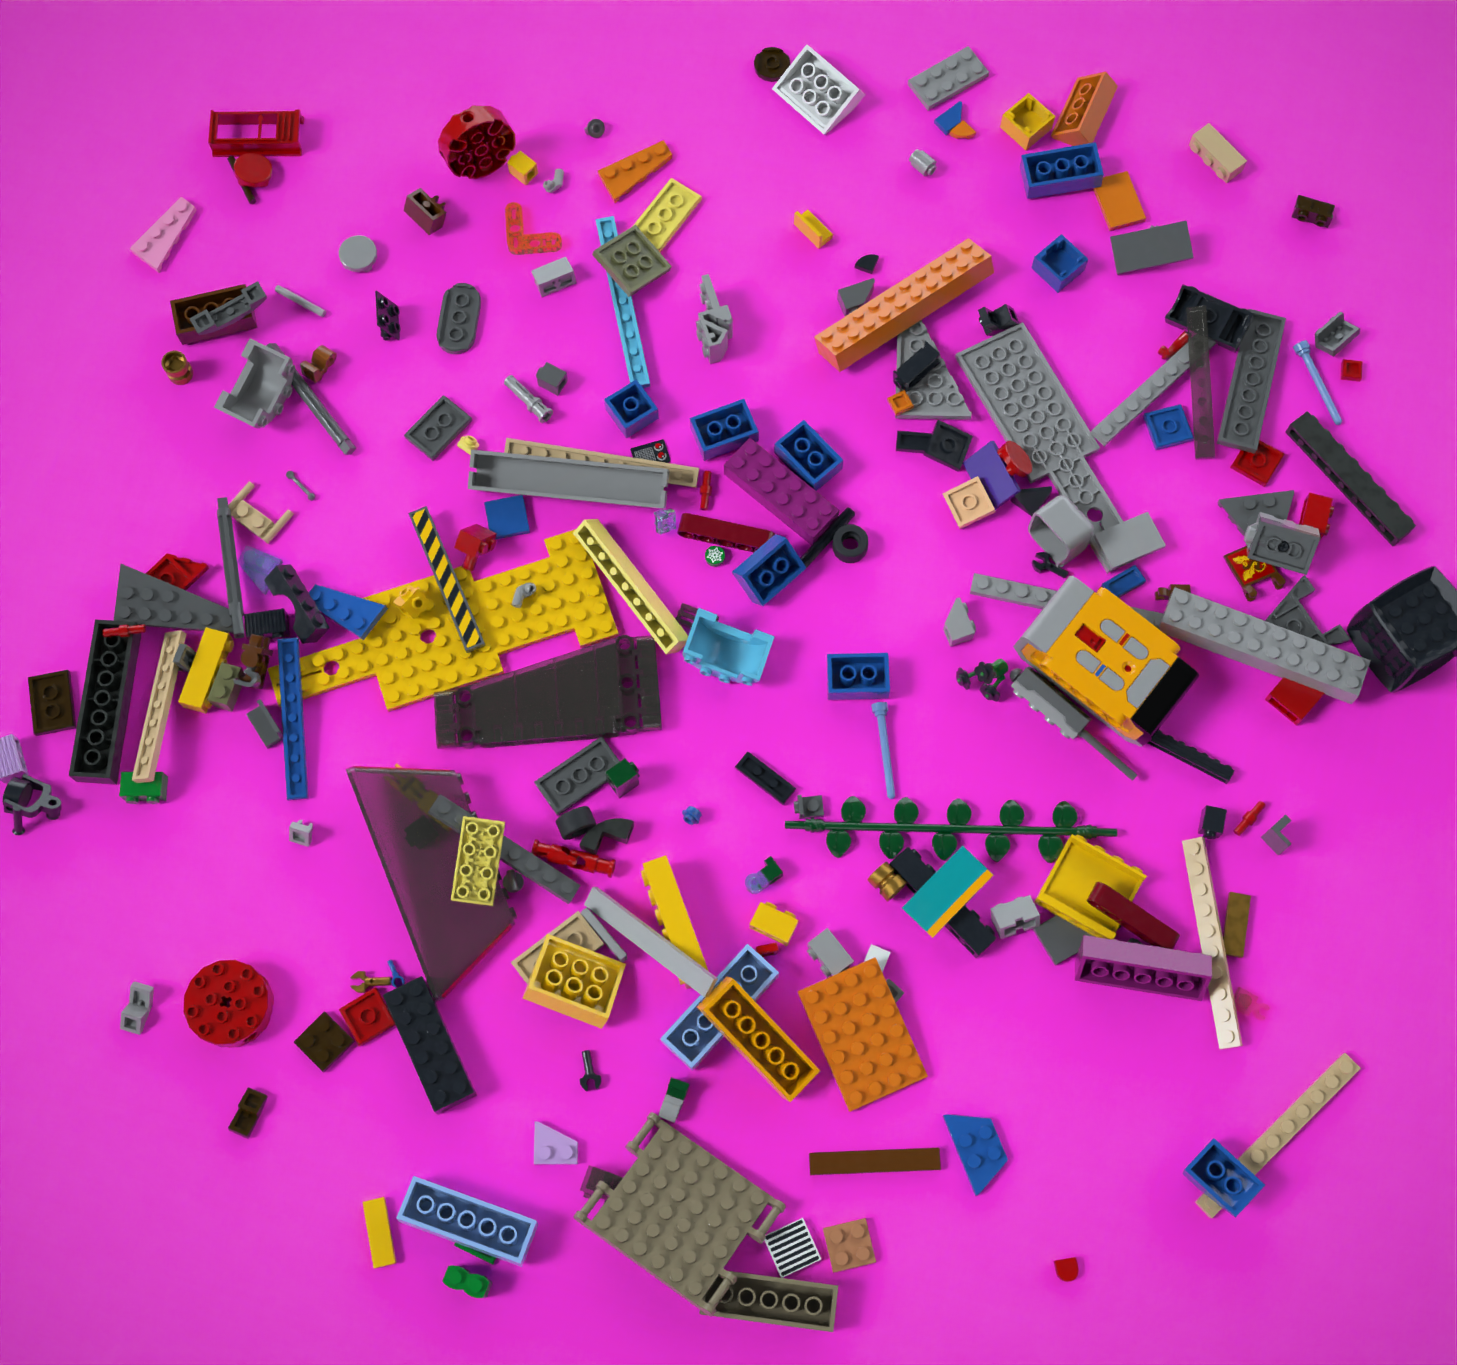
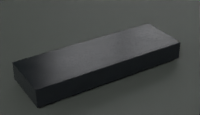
(765, 778)

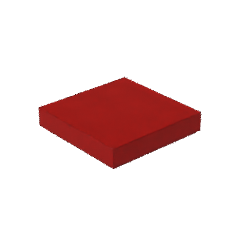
(1258, 465)
(367, 1016)

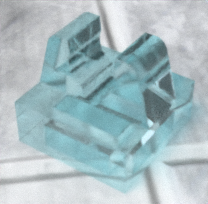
(665, 520)

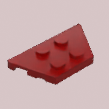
(177, 571)

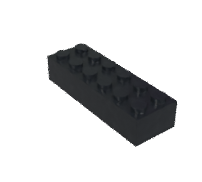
(429, 1045)

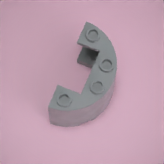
(260, 387)

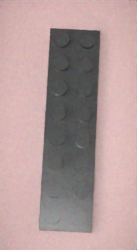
(1251, 383)

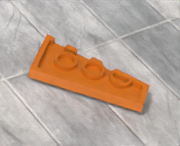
(628, 172)

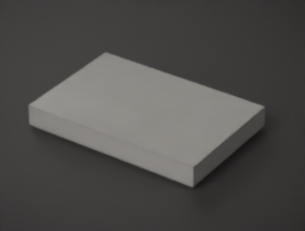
(1129, 540)

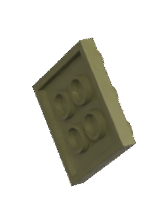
(632, 260)

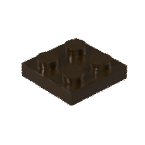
(324, 1041)

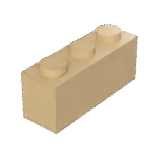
(1217, 153)

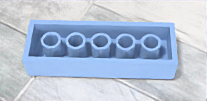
(693, 1033)
(467, 1221)

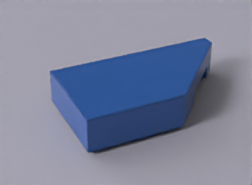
(949, 118)

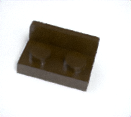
(1313, 211)

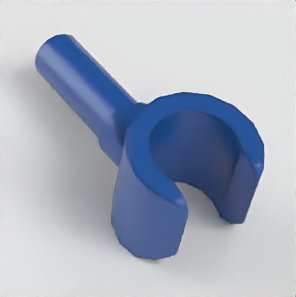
(394, 973)

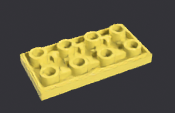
(478, 861)

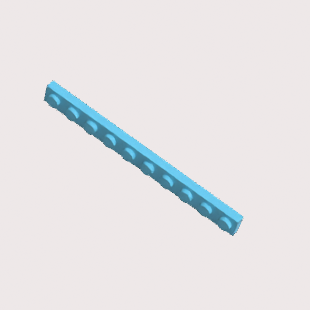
(625, 314)

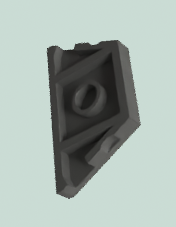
(1245, 509)

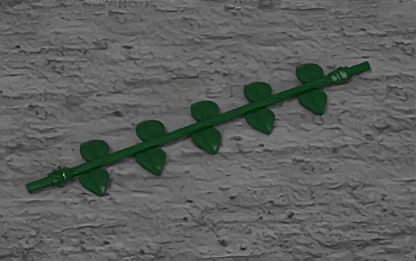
(958, 816)

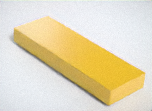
(379, 1232)

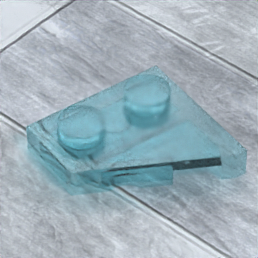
(258, 566)

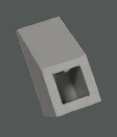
(957, 625)

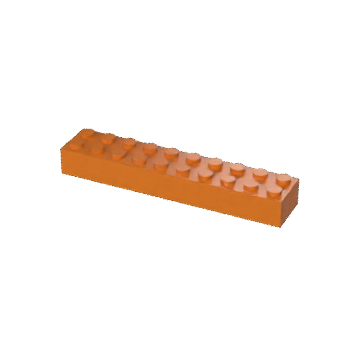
(904, 304)

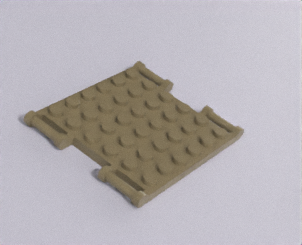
(680, 1214)

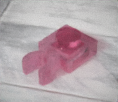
(1246, 1003)

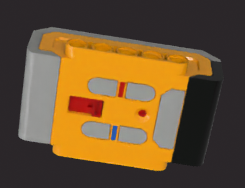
(1107, 660)

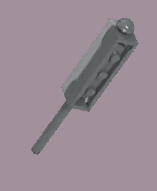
(1060, 711)

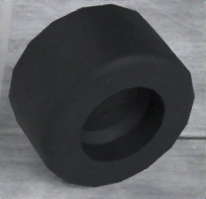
(850, 555)
(575, 822)

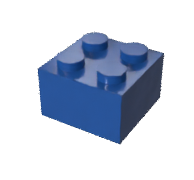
(631, 408)

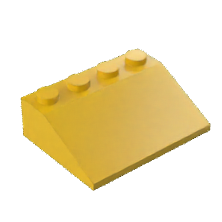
(574, 981)

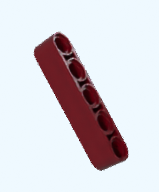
(722, 532)
(1132, 917)

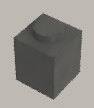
(551, 378)

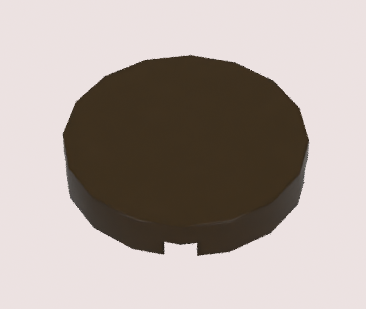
(771, 64)

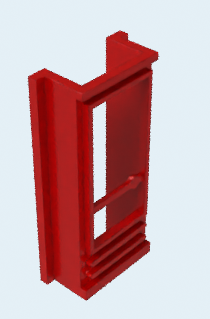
(284, 144)

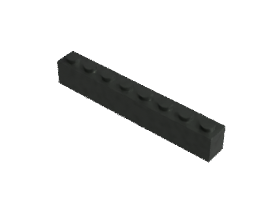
(1350, 478)

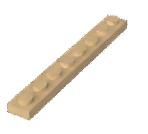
(158, 709)

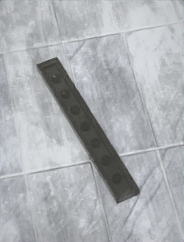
(1200, 382)

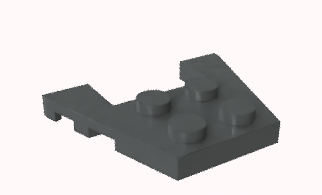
(1293, 616)

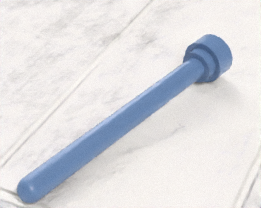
(1302, 349)
(880, 710)

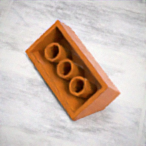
(1085, 109)

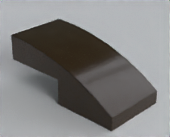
(248, 1113)

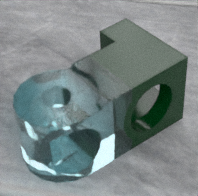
(765, 877)

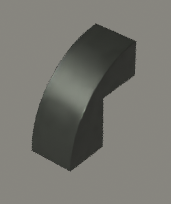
(616, 829)

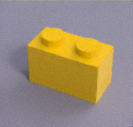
(774, 923)

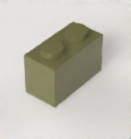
(224, 690)

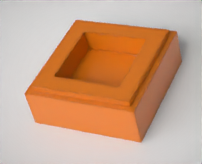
(900, 403)

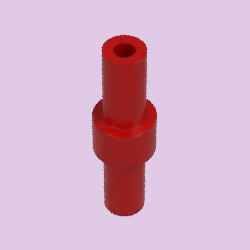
(705, 490)
(124, 630)
(1249, 818)

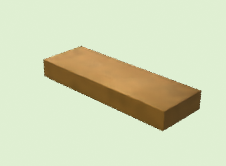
(1236, 924)

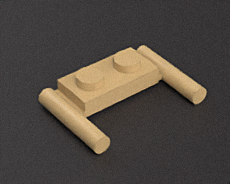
(253, 519)

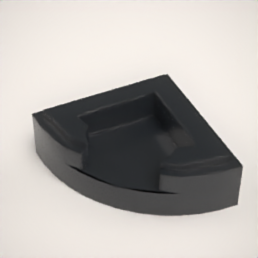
(867, 263)

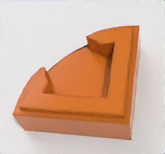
(962, 130)

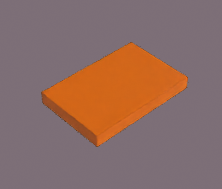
(1119, 201)

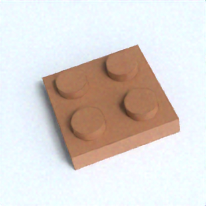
(849, 1245)

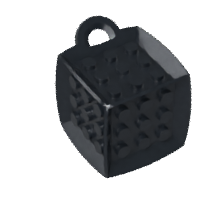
(1408, 629)

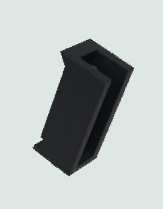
(916, 367)

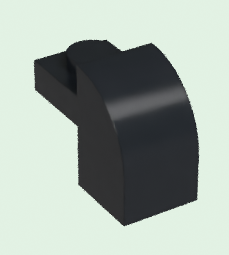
(997, 320)

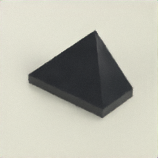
(1031, 498)

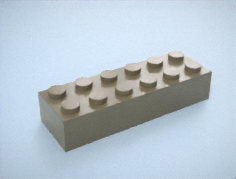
(777, 1301)

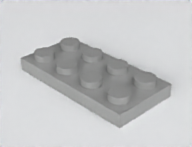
(948, 78)

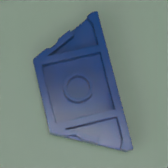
(977, 1148)

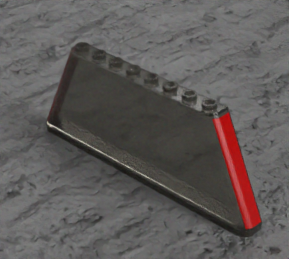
(421, 866)

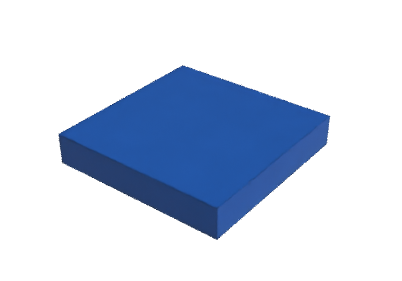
(1168, 427)
(507, 516)

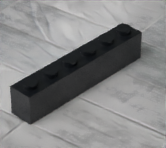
(965, 924)

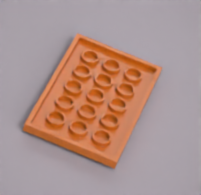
(862, 1034)

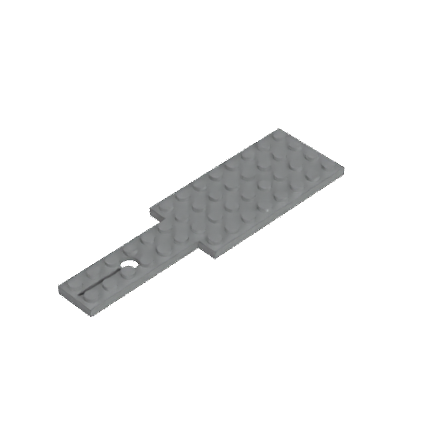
(1039, 417)

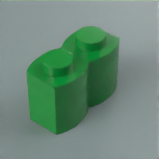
(462, 1279)

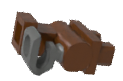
(256, 660)

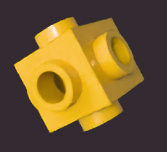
(412, 601)

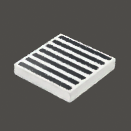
(792, 1247)

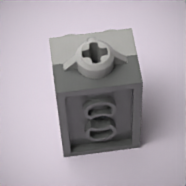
(1281, 543)

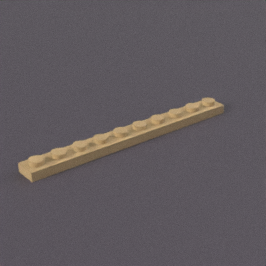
(678, 474)
(1212, 942)
(1291, 1121)

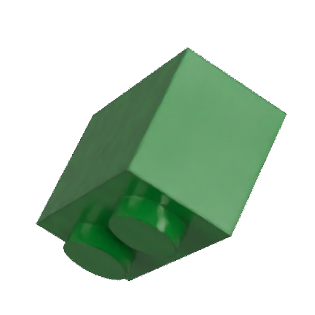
(148, 791)

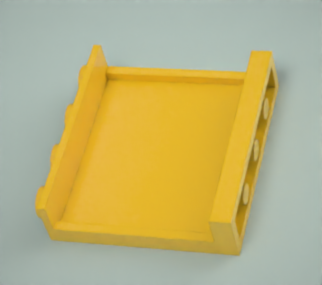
(1073, 879)

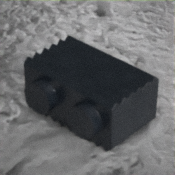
(269, 624)

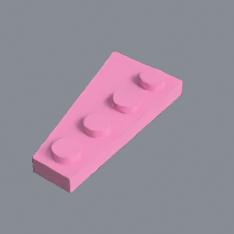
(158, 240)

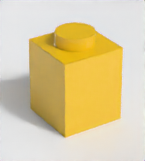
(522, 167)

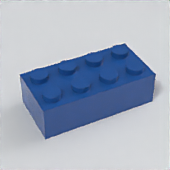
(1061, 170)

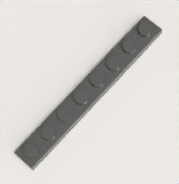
(512, 854)

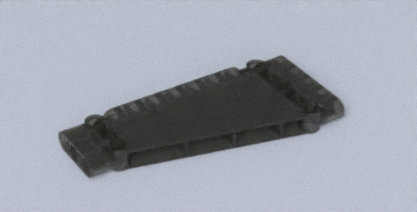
(557, 699)

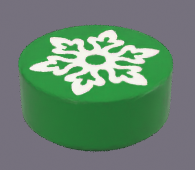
(714, 556)

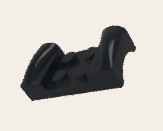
(1224, 321)

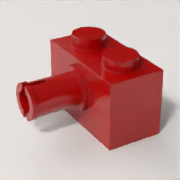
(475, 542)

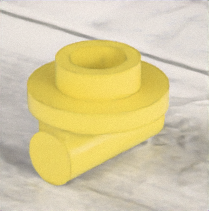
(467, 443)

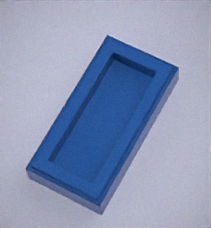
(1125, 581)

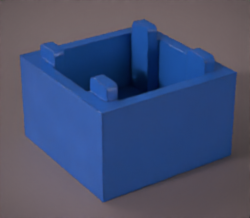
(1059, 263)

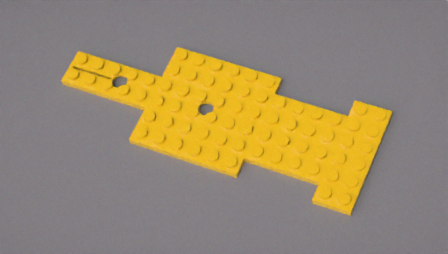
(411, 671)

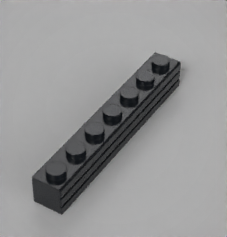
(1192, 757)

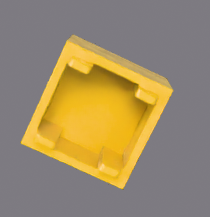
(1027, 121)

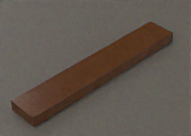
(874, 1161)

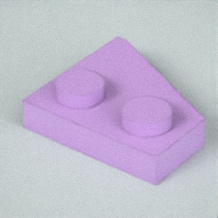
(553, 1147)

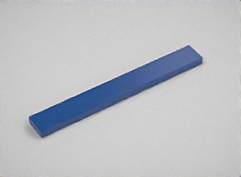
(292, 719)

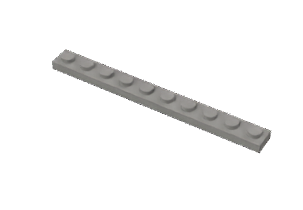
(1144, 396)
(1030, 595)

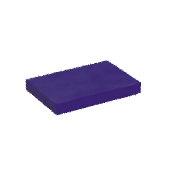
(993, 474)

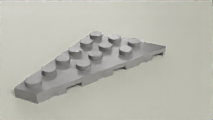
(935, 394)

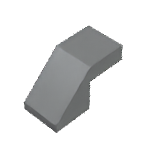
(136, 1012)

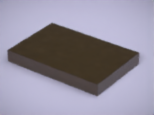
(51, 702)

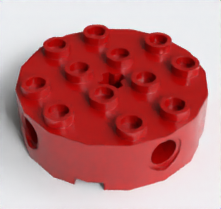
(476, 142)
(207, 1001)

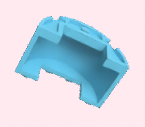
(726, 650)

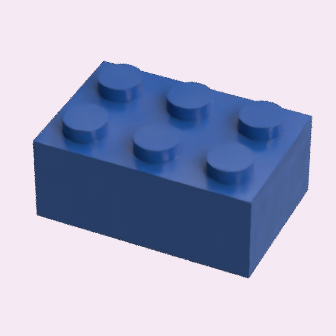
(723, 429)
(808, 455)
(769, 570)
(857, 676)

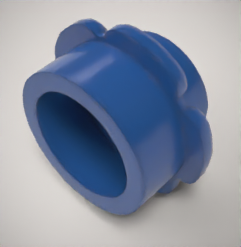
(691, 815)

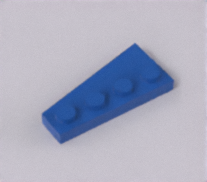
(348, 611)

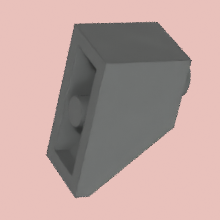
(855, 296)

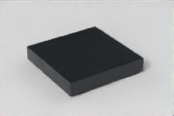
(948, 445)

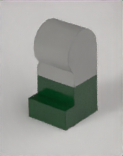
(673, 1099)

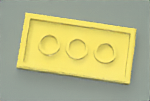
(667, 213)

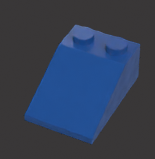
(1223, 1178)

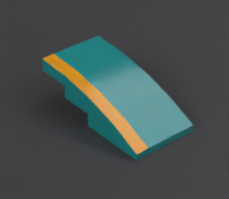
(947, 891)

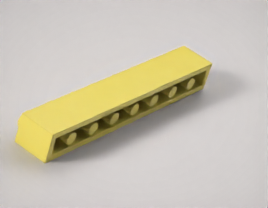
(631, 586)

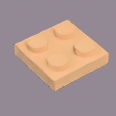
(969, 502)

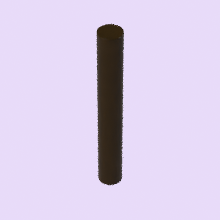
(247, 191)

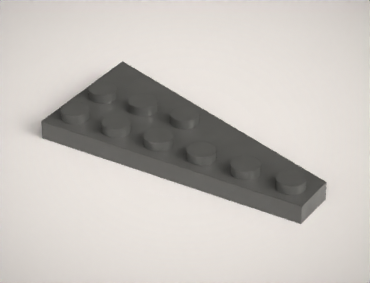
(163, 605)

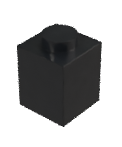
(1212, 822)

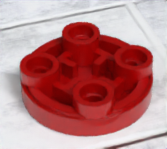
(252, 170)
(1015, 458)

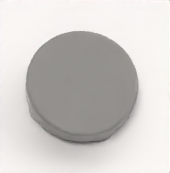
(358, 253)

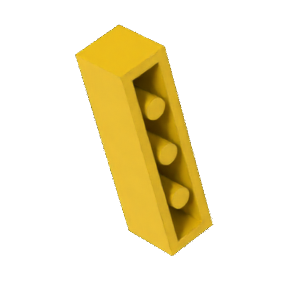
(204, 669)

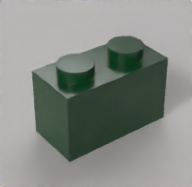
(623, 777)

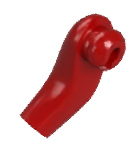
(1167, 353)

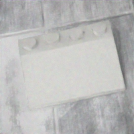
(818, 90)

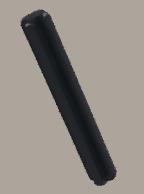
(819, 545)

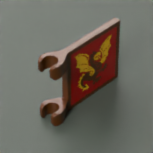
(1251, 572)

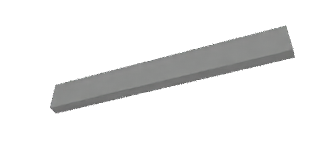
(651, 942)

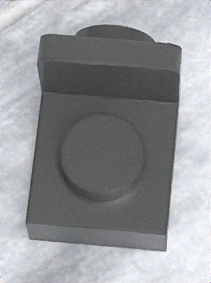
(184, 657)
(809, 807)

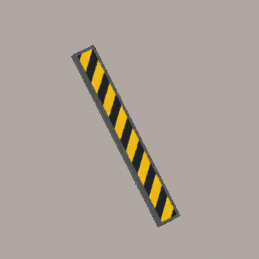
(446, 579)

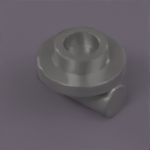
(595, 128)
(513, 881)

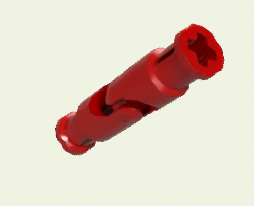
(562, 855)

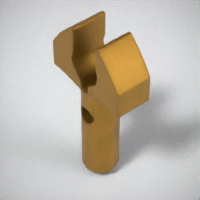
(376, 981)

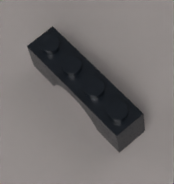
(309, 621)

